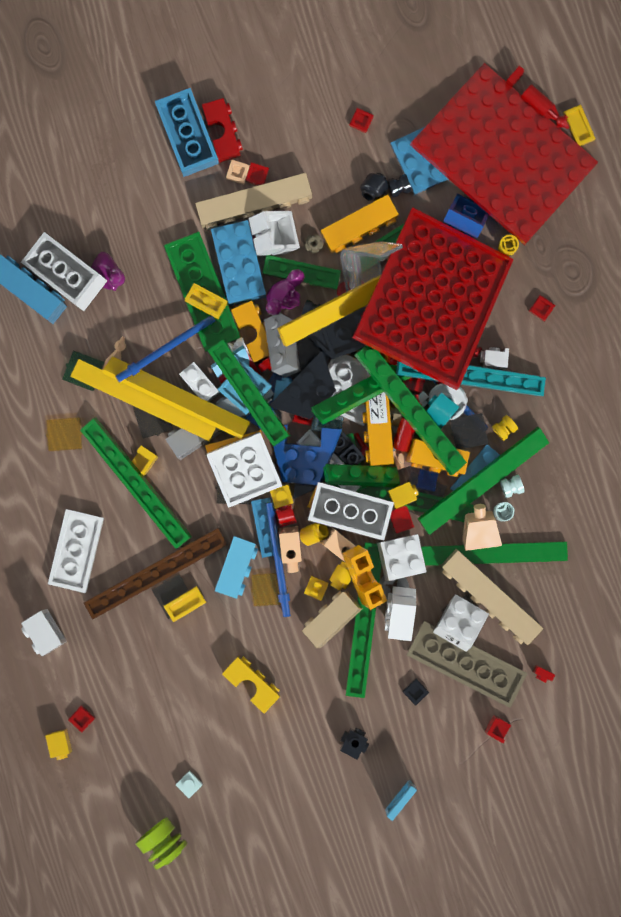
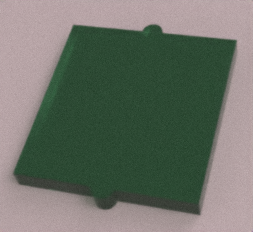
(71, 365)

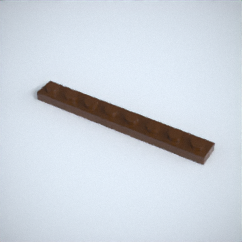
(155, 573)

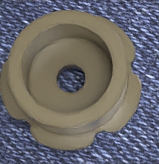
(313, 248)

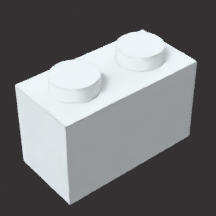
(199, 382)

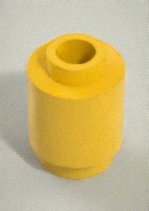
(313, 533)
(340, 577)

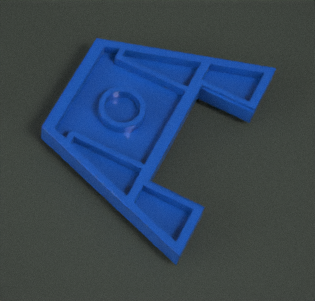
(305, 462)

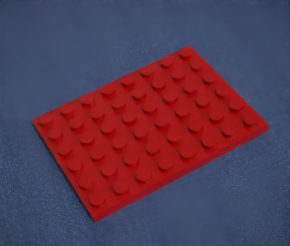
(504, 154)
(433, 299)

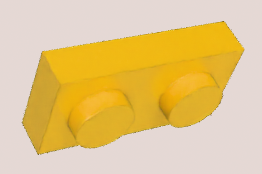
(206, 301)

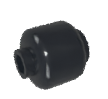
(374, 186)

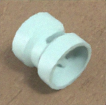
(512, 486)
(506, 511)

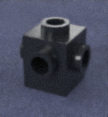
(354, 750)

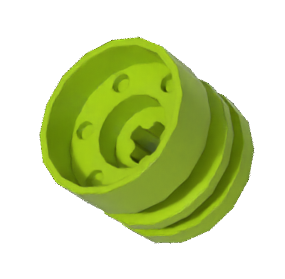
(161, 843)

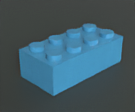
(187, 132)
(238, 263)
(31, 292)

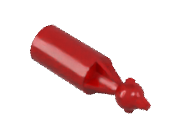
(544, 106)
(404, 434)

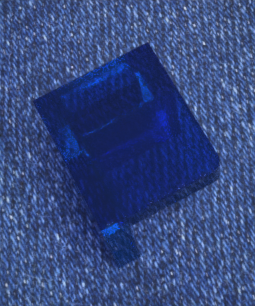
(426, 480)

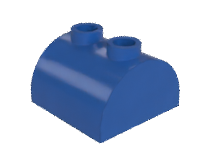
(466, 216)

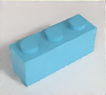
(236, 567)

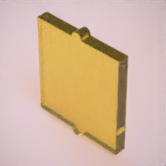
(64, 434)
(265, 589)

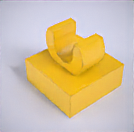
(316, 588)

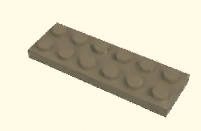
(472, 668)

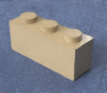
(331, 618)

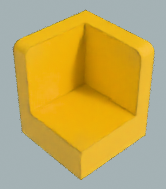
(144, 460)

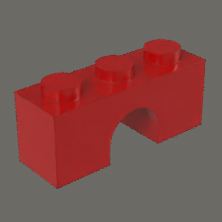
(218, 113)

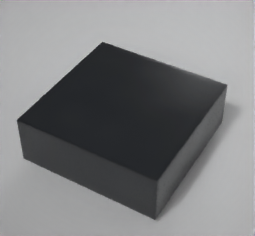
(415, 691)

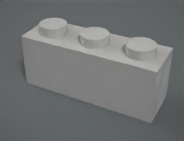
(283, 359)

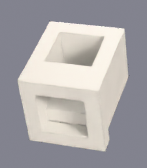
(495, 358)

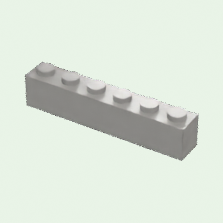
(185, 443)

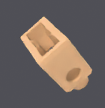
(480, 529)
(290, 541)
(336, 542)

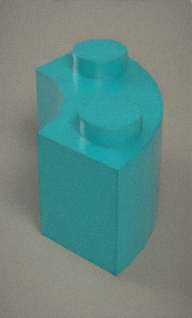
(441, 409)

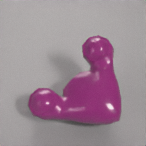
(108, 269)
(283, 293)

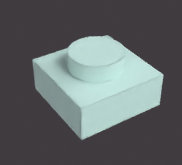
(189, 784)

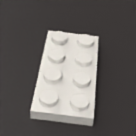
(75, 551)

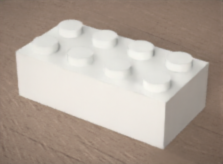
(64, 271)
(350, 511)

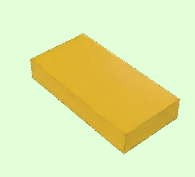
(579, 125)
(185, 604)

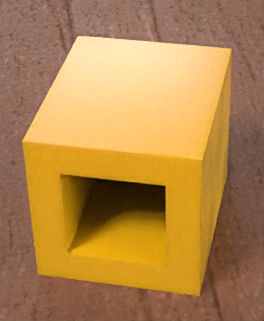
(403, 495)
(281, 496)
(58, 744)

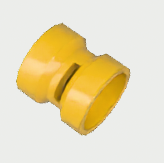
(508, 248)
(505, 427)

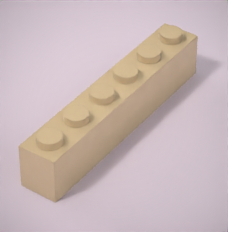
(253, 201)
(492, 597)

